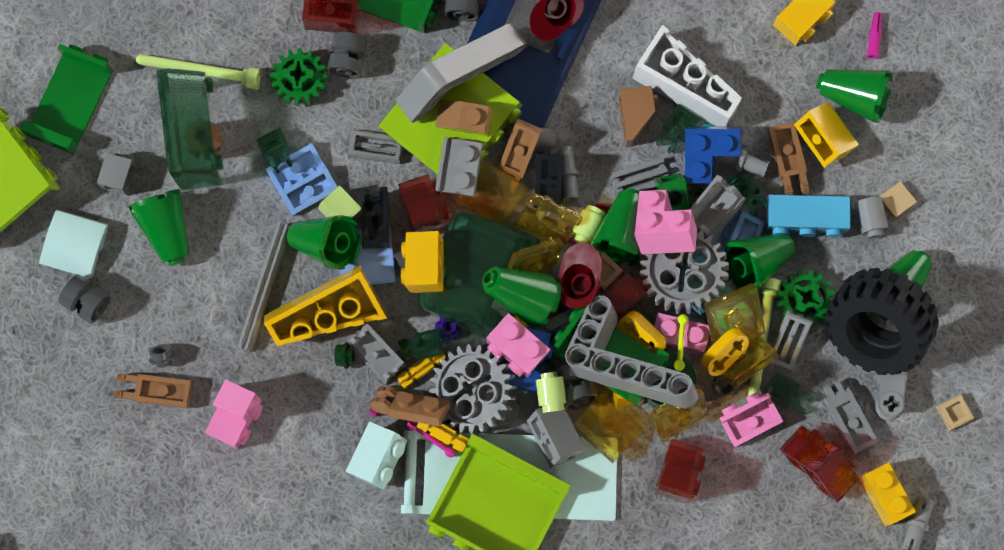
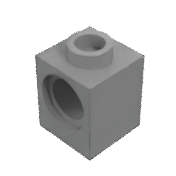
(117, 173)

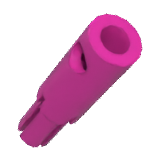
(875, 37)

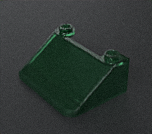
(470, 250)

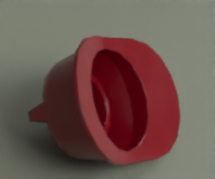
(554, 17)
(580, 275)

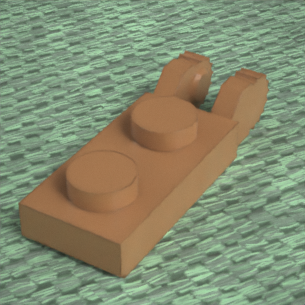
(520, 149)
(788, 157)
(157, 390)
(410, 406)

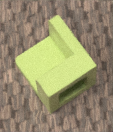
(339, 203)

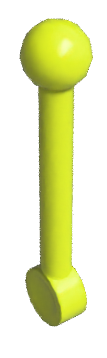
(679, 364)

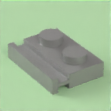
(459, 167)

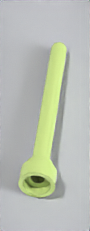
(249, 77)
(768, 291)

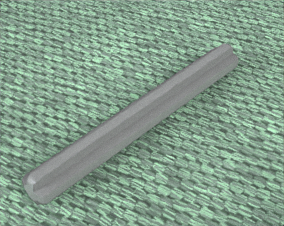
(264, 288)

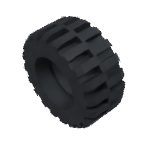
(896, 300)

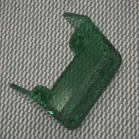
(188, 128)

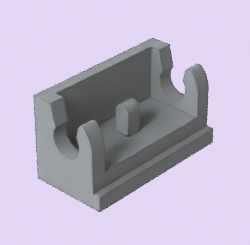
(716, 206)
(377, 354)
(555, 436)

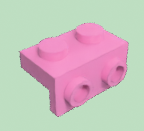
(516, 346)
(750, 419)

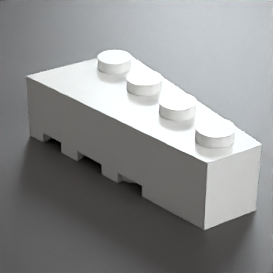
(685, 80)

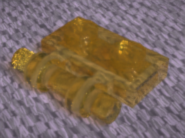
(543, 226)

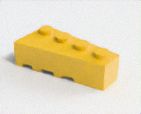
(332, 306)

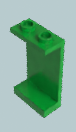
(408, 13)
(69, 99)
(619, 344)

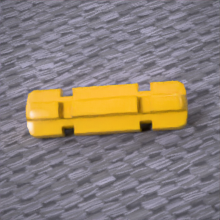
(419, 370)
(446, 435)

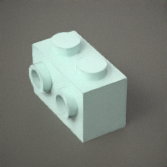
(376, 455)

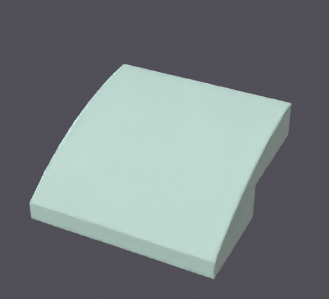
(73, 243)

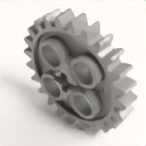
(709, 273)
(461, 367)

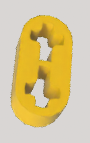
(642, 332)
(725, 352)

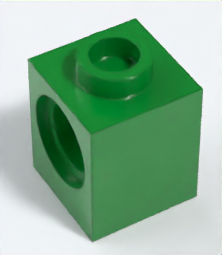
(671, 183)

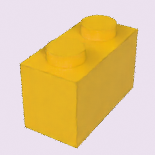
(800, 18)
(826, 134)
(423, 262)
(887, 494)

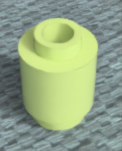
(591, 220)
(551, 392)

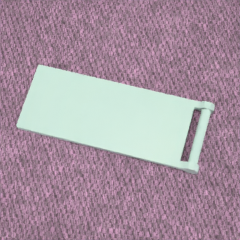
(589, 474)

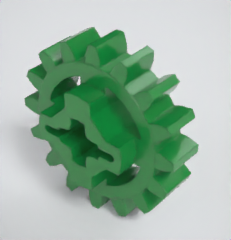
(308, 79)
(796, 293)

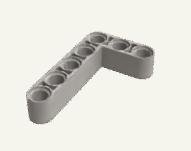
(457, 68)
(621, 366)

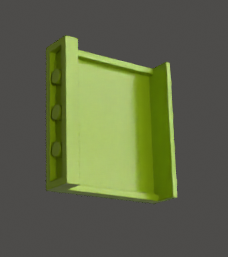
(426, 140)
(21, 173)
(496, 501)

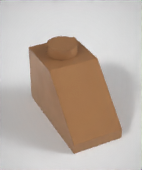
(637, 111)
(464, 117)

